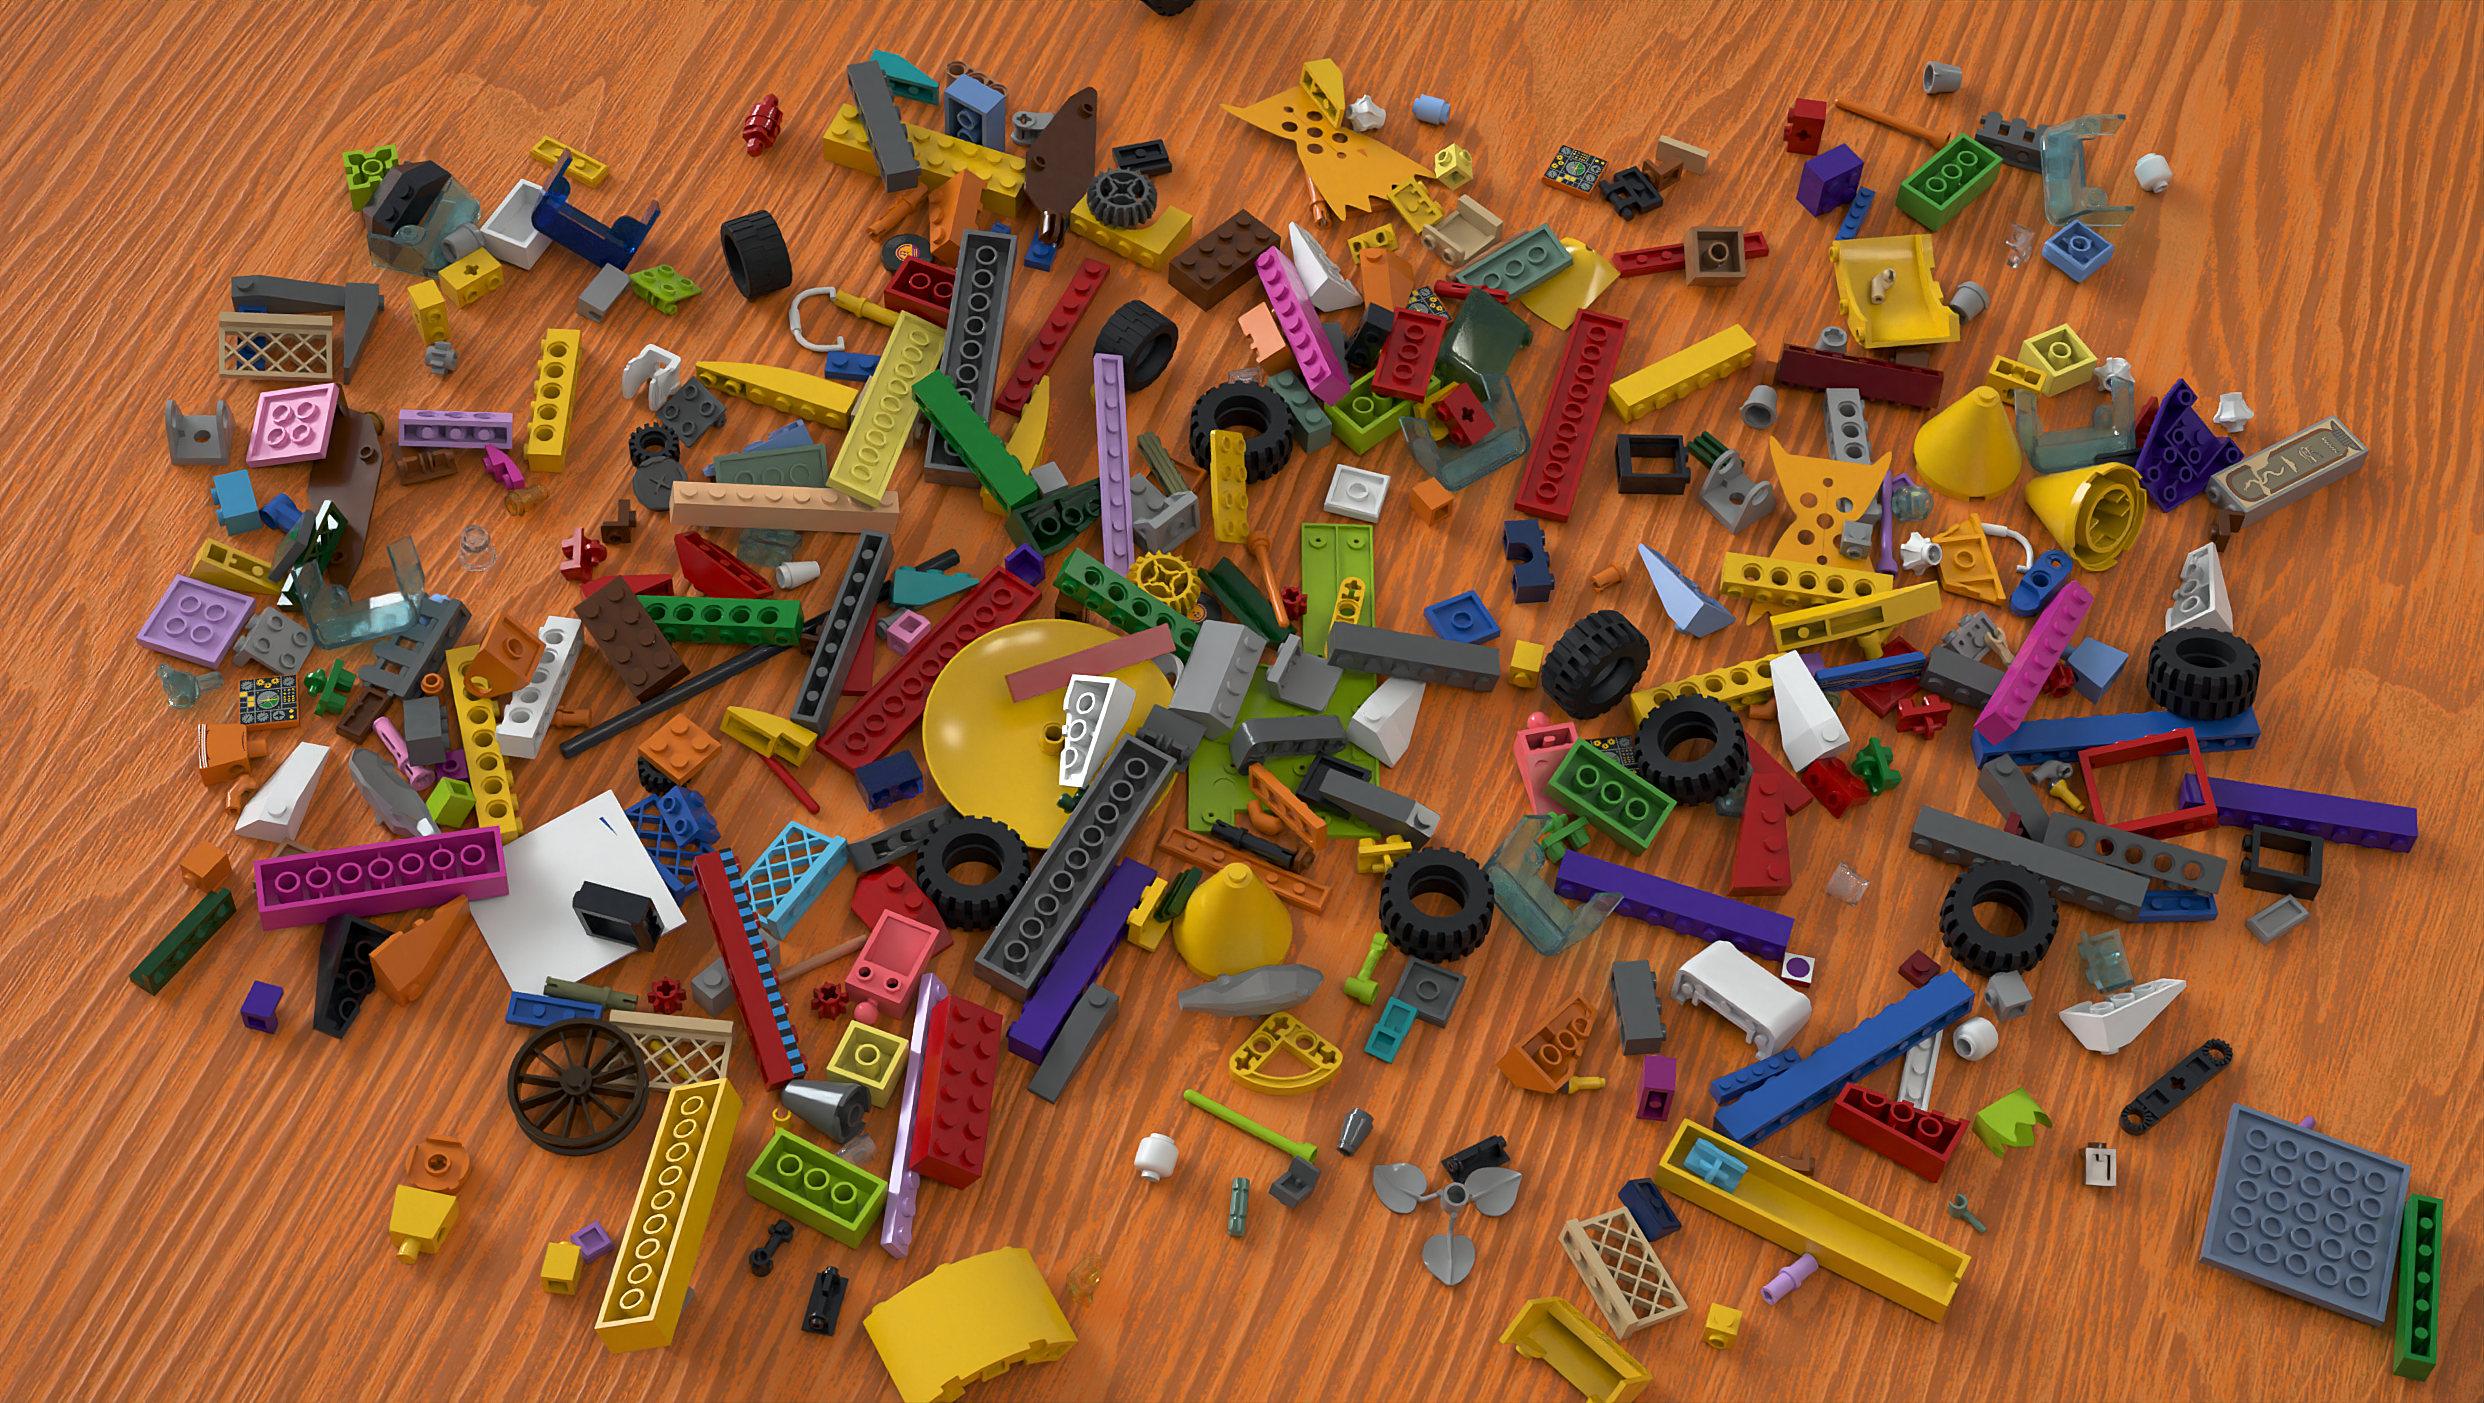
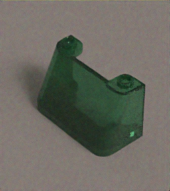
(1481, 342)

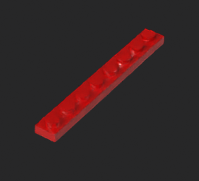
(1053, 336)

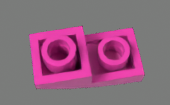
(502, 468)

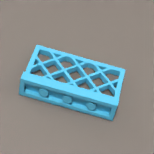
(805, 886)

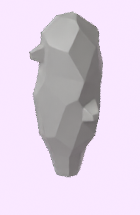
(388, 794)
(1253, 991)

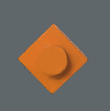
(1431, 501)
(205, 867)

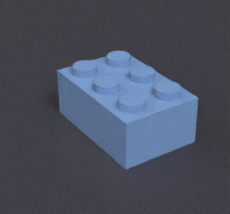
(975, 113)

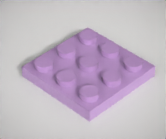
(196, 621)

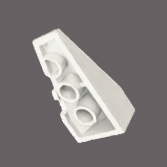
(2202, 595)
(1387, 719)
(2121, 1017)

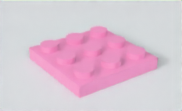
(292, 425)

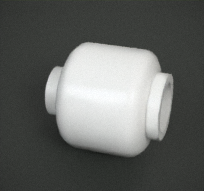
(2153, 172)
(1975, 1038)
(1156, 1157)

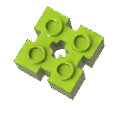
(367, 171)

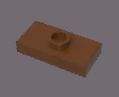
(364, 712)

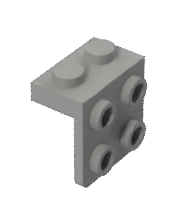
(274, 643)
(1302, 677)

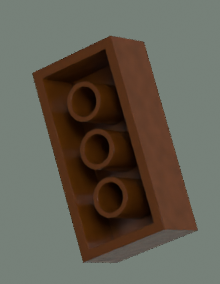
(1221, 260)
(631, 640)

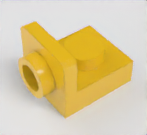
(1721, 1326)

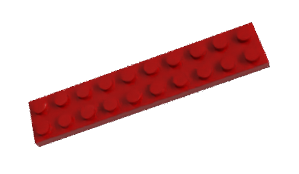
(1571, 415)
(901, 695)

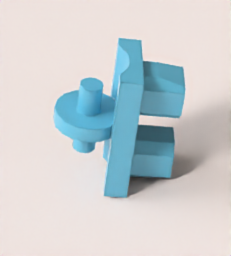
(1715, 1165)

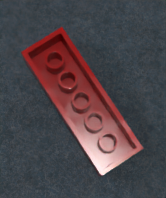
(956, 1092)

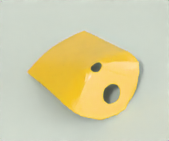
(1572, 288)

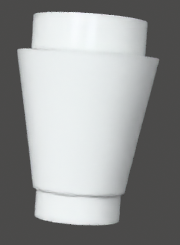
(796, 573)

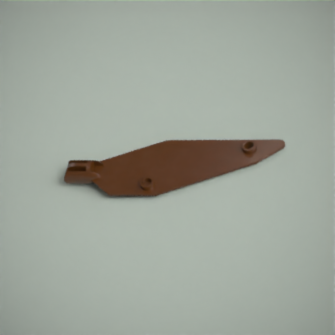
(1062, 164)
(349, 480)

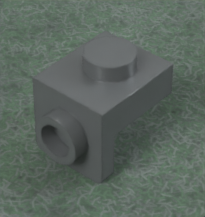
(1296, 1183)

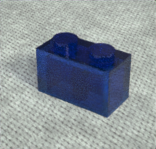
(889, 780)

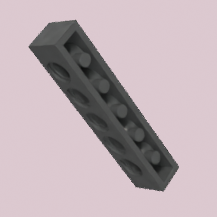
(2210, 866)

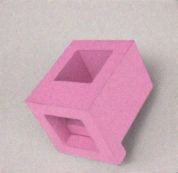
(907, 632)

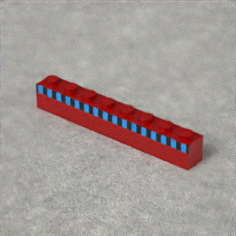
(749, 969)

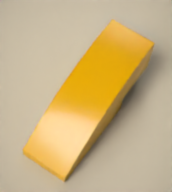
(769, 734)

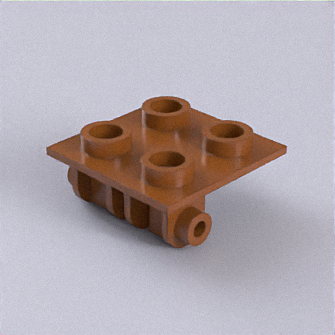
(423, 462)

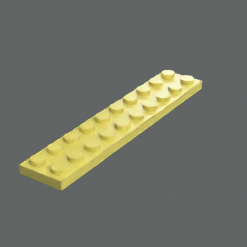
(887, 410)

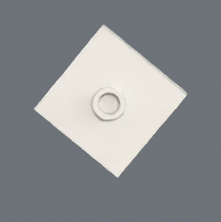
(1357, 493)

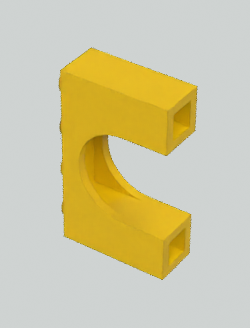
(1147, 246)

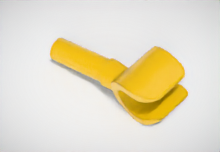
(781, 1123)

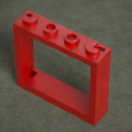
(2158, 826)

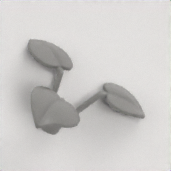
(1447, 1256)

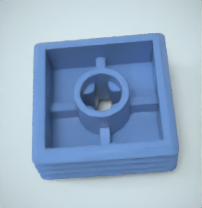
(2077, 250)

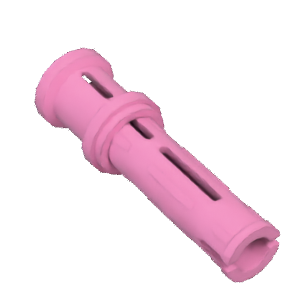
(398, 748)

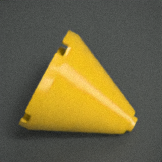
(1969, 448)
(2091, 511)
(1232, 925)

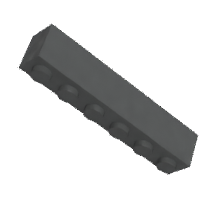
(883, 126)
(1413, 656)

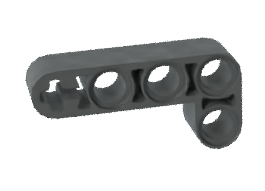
(1285, 737)

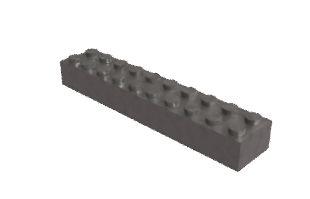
(973, 340)
(1074, 868)

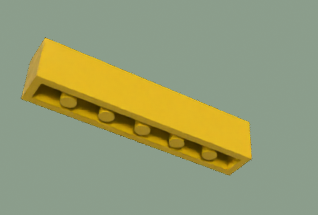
(1681, 373)

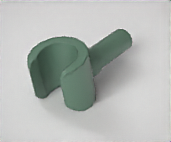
(1962, 1212)

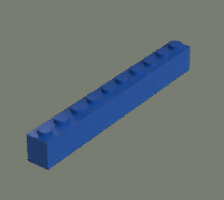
(2063, 738)
(1845, 1060)

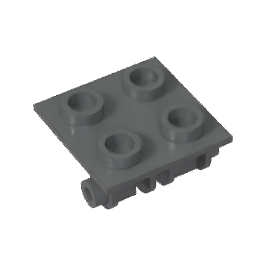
(692, 412)
(1172, 735)

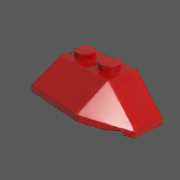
(717, 570)
(893, 890)

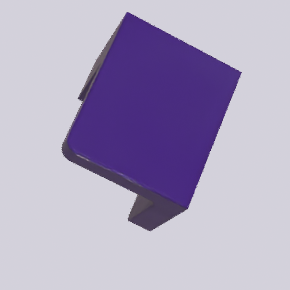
(1026, 565)
(260, 1007)

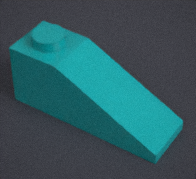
(907, 79)

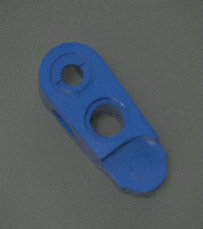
(2041, 583)

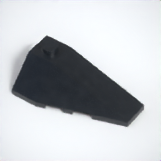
(344, 971)

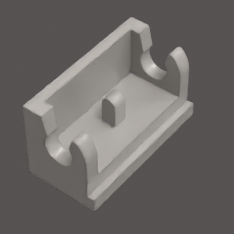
(602, 292)

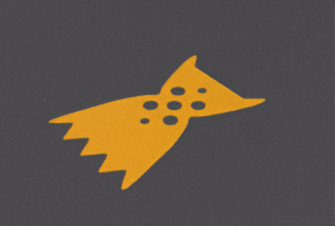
(1338, 180)
(1806, 475)

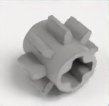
(441, 358)

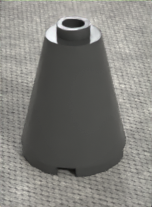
(829, 1106)

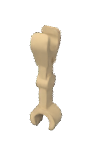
(2000, 646)

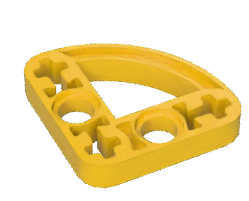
(1287, 1040)

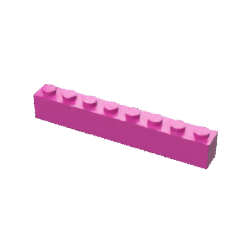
(1302, 326)
(2034, 663)

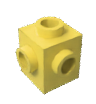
(1453, 166)

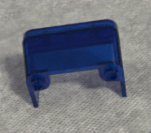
(580, 231)

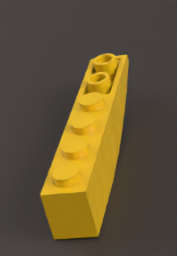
(782, 389)
(1027, 438)
(1853, 616)

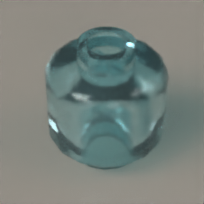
(1912, 503)

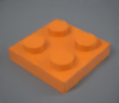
(679, 749)

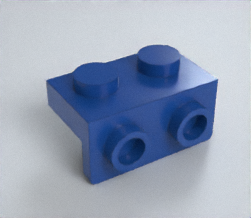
(687, 816)

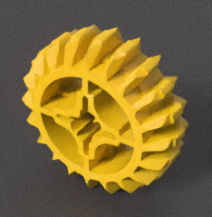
(1167, 577)

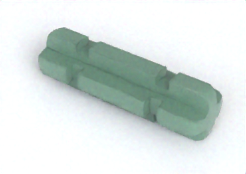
(1238, 1207)

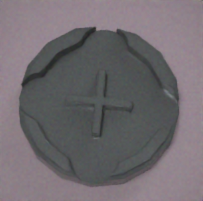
(654, 482)

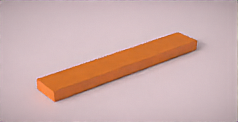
(1215, 856)

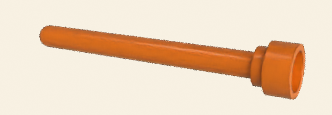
(1938, 138)
(1259, 545)

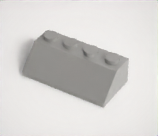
(1217, 675)

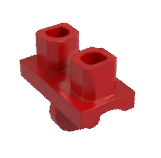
(585, 556)
(1922, 719)

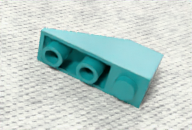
(921, 589)

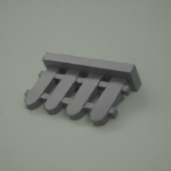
(2012, 147)
(427, 657)

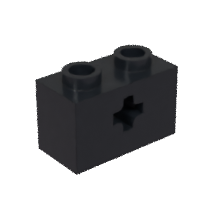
(1369, 335)

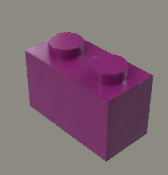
(1656, 1088)

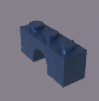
(1525, 542)

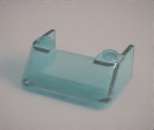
(2064, 173)
(418, 248)
(2075, 448)
(1460, 467)
(340, 623)
(1529, 900)

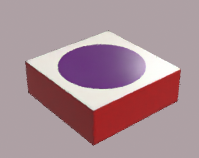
(1797, 970)

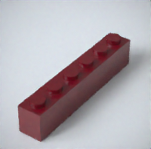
(1872, 377)

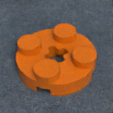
(438, 1148)

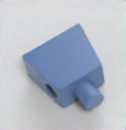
(2094, 667)

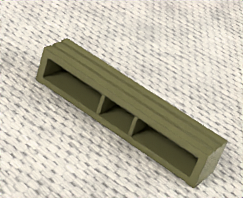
(1160, 464)

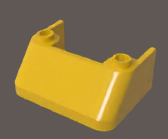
(1577, 1350)

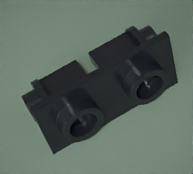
(1481, 1155)
(825, 1302)

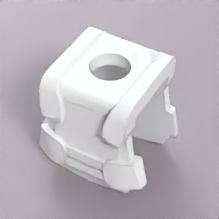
(663, 380)

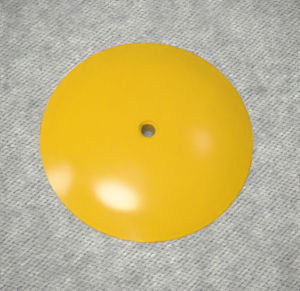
(996, 753)

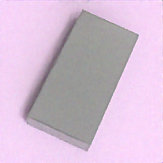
(2277, 919)

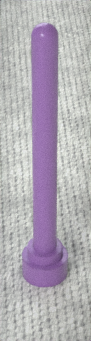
(1886, 564)

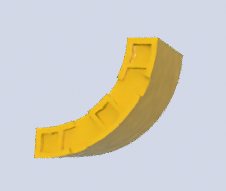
(1911, 305)
(968, 1325)

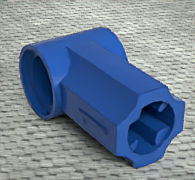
(280, 513)

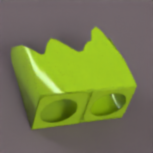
(2009, 1122)

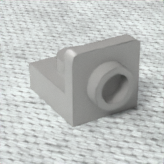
(1856, 539)

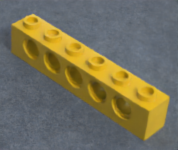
(554, 400)
(1793, 575)
(1736, 685)

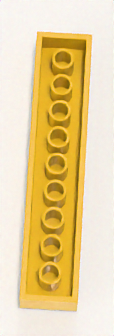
(669, 1217)

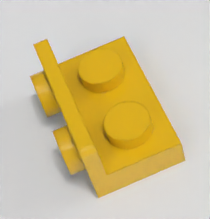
(1415, 206)

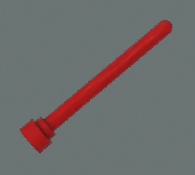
(791, 783)

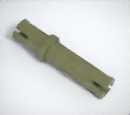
(590, 994)

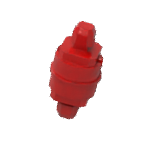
(762, 125)

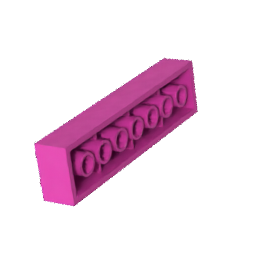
(380, 877)

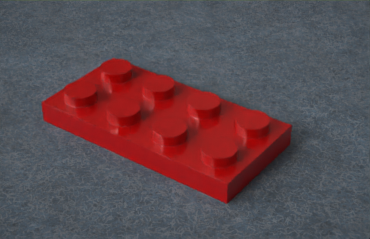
(1409, 355)

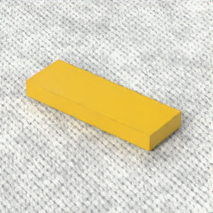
(582, 166)

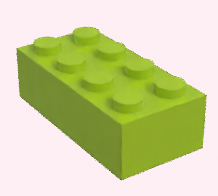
(1368, 417)
(817, 1188)

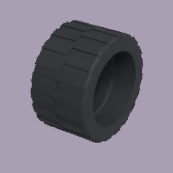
(756, 254)
(1142, 338)

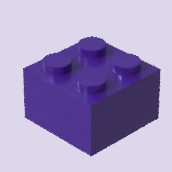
(1830, 180)

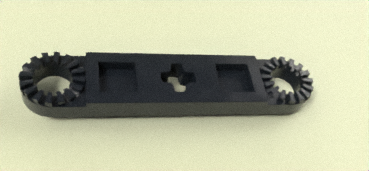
(2161, 1099)

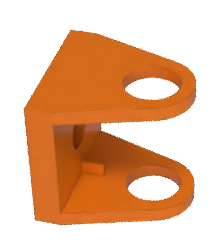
(505, 657)

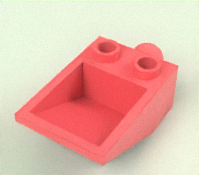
(1538, 757)
(890, 967)

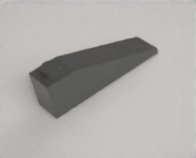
(286, 295)
(361, 318)
(2011, 792)
(1381, 808)
(899, 838)
(1075, 1042)

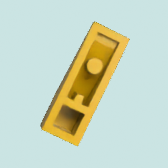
(1325, 86)
(233, 569)

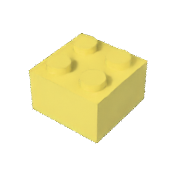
(2061, 356)
(870, 1059)

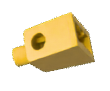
(421, 1221)

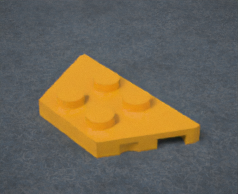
(1968, 563)

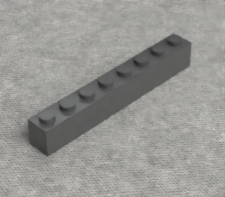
(843, 632)
(2067, 874)

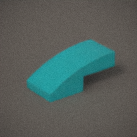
(1391, 1030)

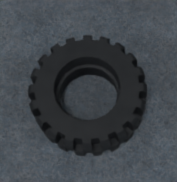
(1246, 406)
(1595, 664)
(2203, 673)
(1685, 720)
(967, 842)
(1436, 873)
(2010, 887)

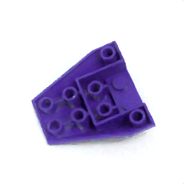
(2181, 451)

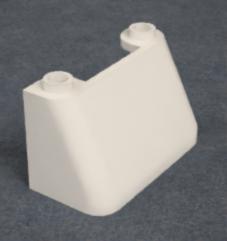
(1744, 995)

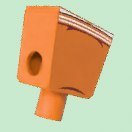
(226, 751)

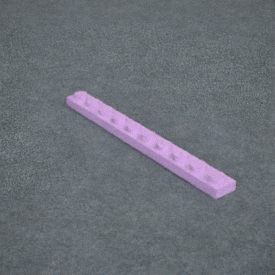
(1113, 463)
(904, 1182)

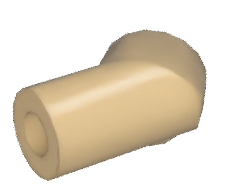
(1881, 283)

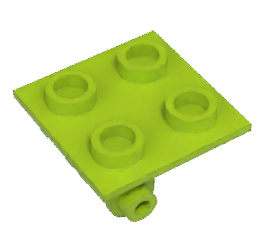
(663, 287)

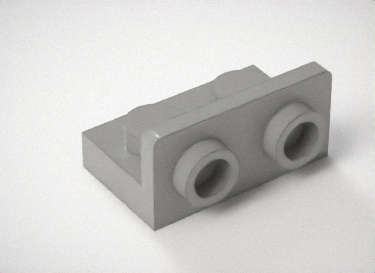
(1969, 637)

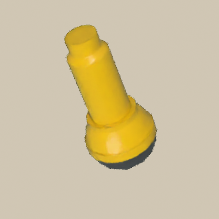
(2058, 788)
(1577, 1083)

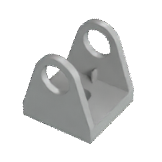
(187, 429)
(1733, 484)

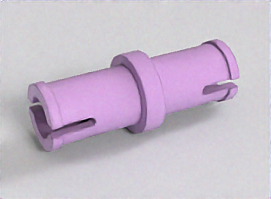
(1789, 1279)

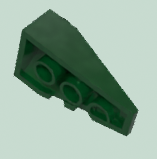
(1055, 520)

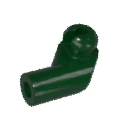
(1068, 803)

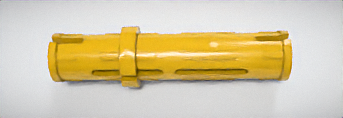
(867, 309)

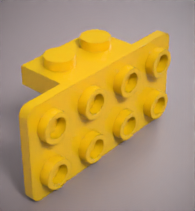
(1228, 487)

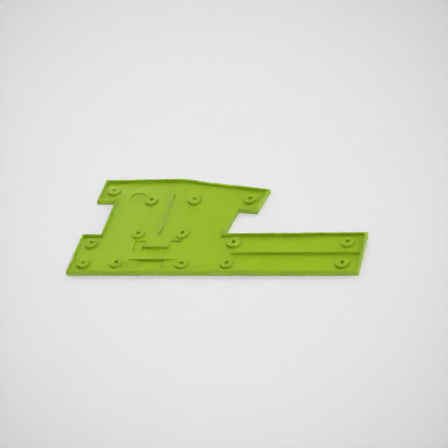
(1218, 787)

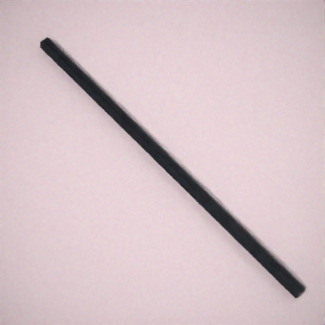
(716, 675)

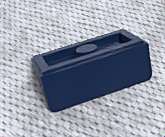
(1649, 1209)

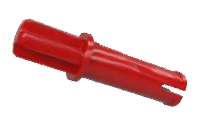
(1460, 291)

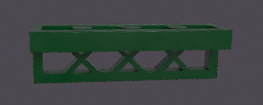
(321, 546)
(1245, 602)
(184, 941)

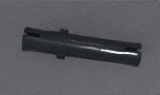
(1243, 840)

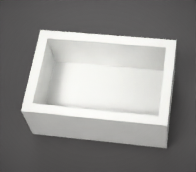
(510, 230)

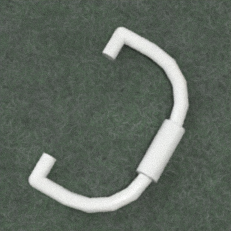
(795, 323)
(2002, 531)

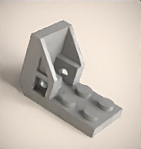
(1161, 520)

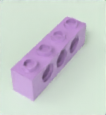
(455, 429)

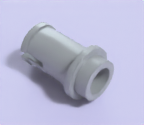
(884, 623)

